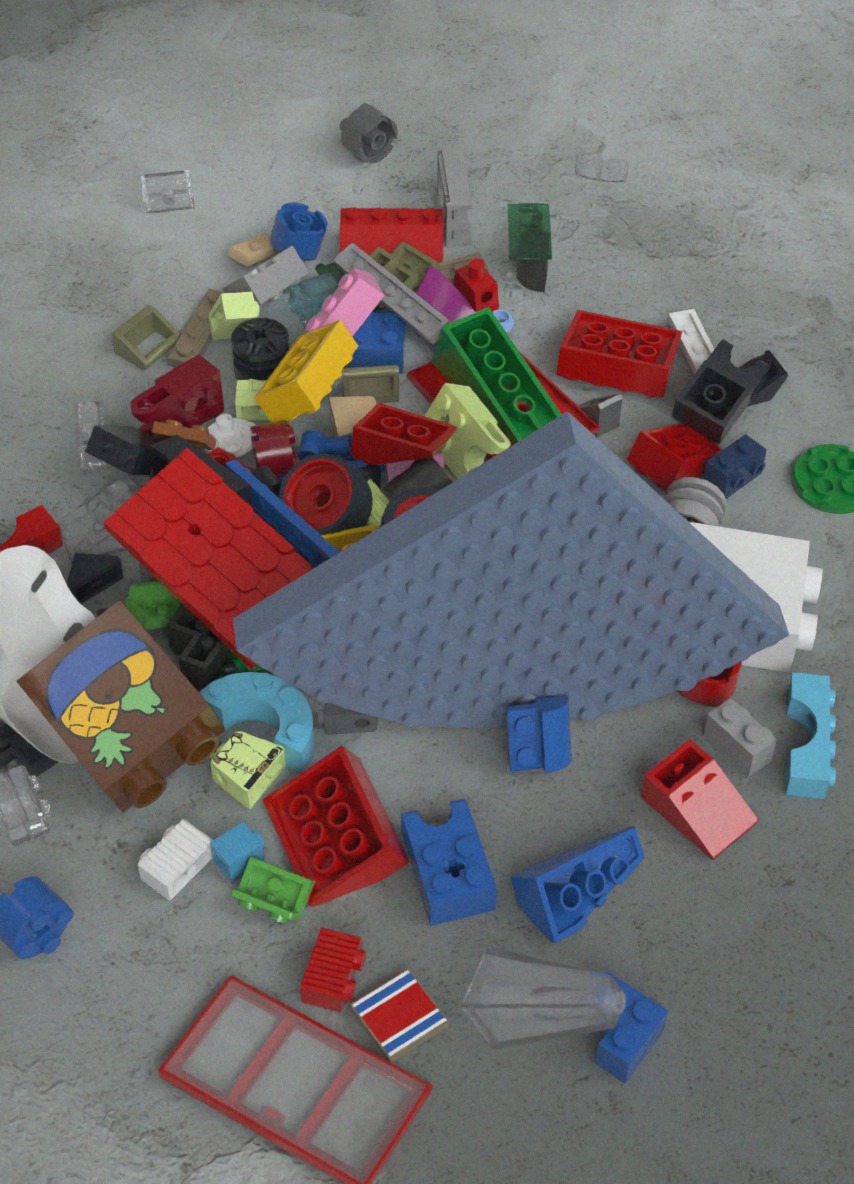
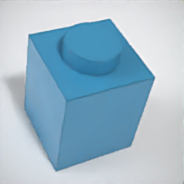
(234, 850)

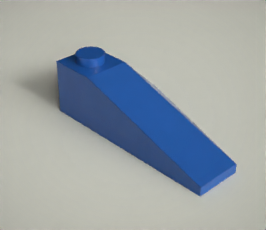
(571, 885)

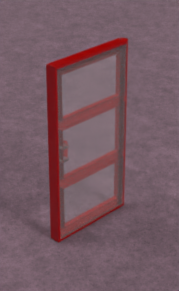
(296, 1083)

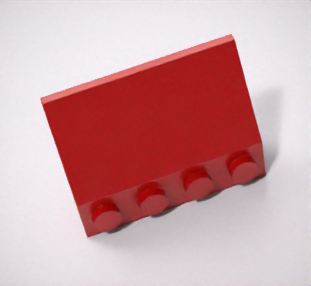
(390, 227)
(619, 353)
(335, 827)

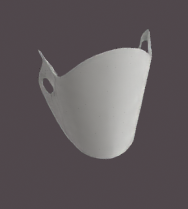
(29, 632)

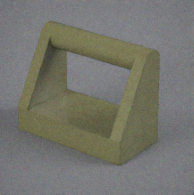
(138, 329)
(374, 381)

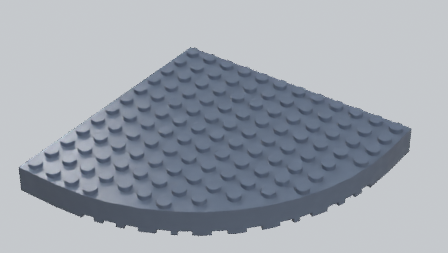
(512, 589)

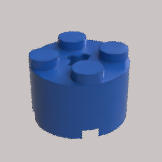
(299, 228)
(33, 918)

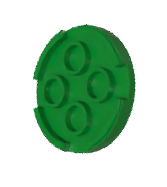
(826, 478)

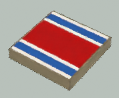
(399, 1015)

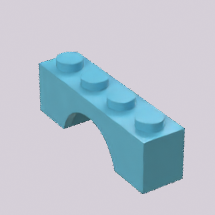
(809, 766)

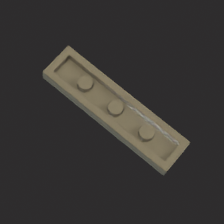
(197, 333)

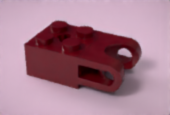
(184, 394)

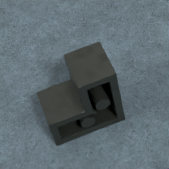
(200, 648)

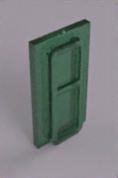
(529, 231)

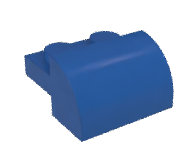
(539, 734)

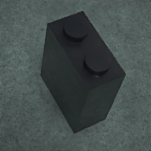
(122, 448)

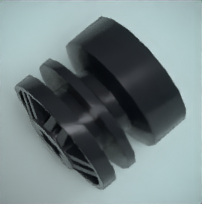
(258, 348)

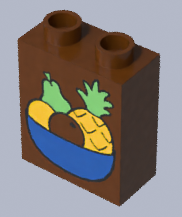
(123, 708)

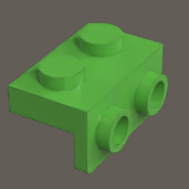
(151, 604)
(273, 890)

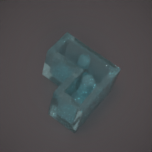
(308, 296)

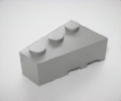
(271, 277)

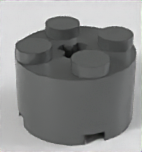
(368, 133)

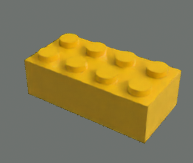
(307, 372)

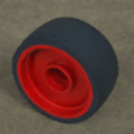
(327, 493)

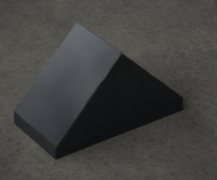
(93, 574)

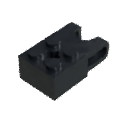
(718, 393)

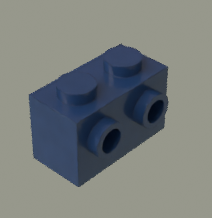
(736, 465)

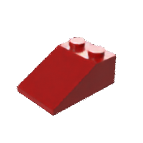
(397, 436)
(671, 453)

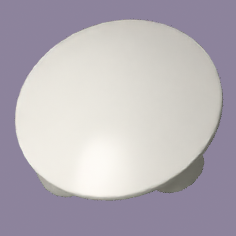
(232, 435)

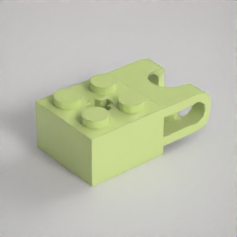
(475, 431)

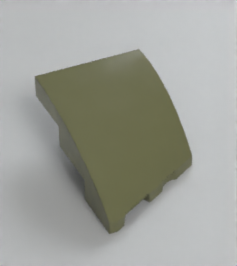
(405, 264)

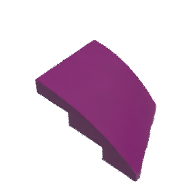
(443, 296)

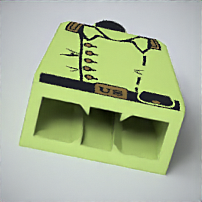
(247, 766)

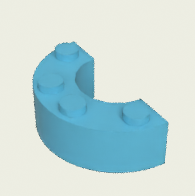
(268, 700)

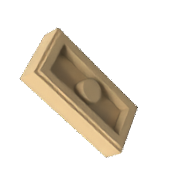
(253, 250)

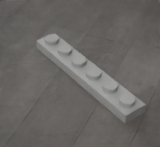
(397, 296)

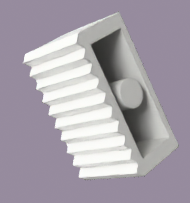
(175, 859)

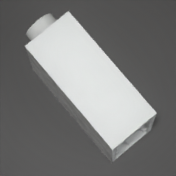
(782, 572)

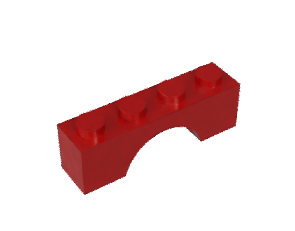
(37, 530)

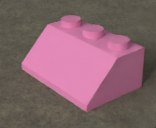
(351, 302)

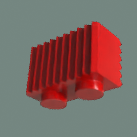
(331, 970)

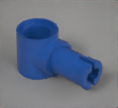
(314, 442)

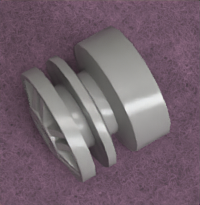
(697, 500)

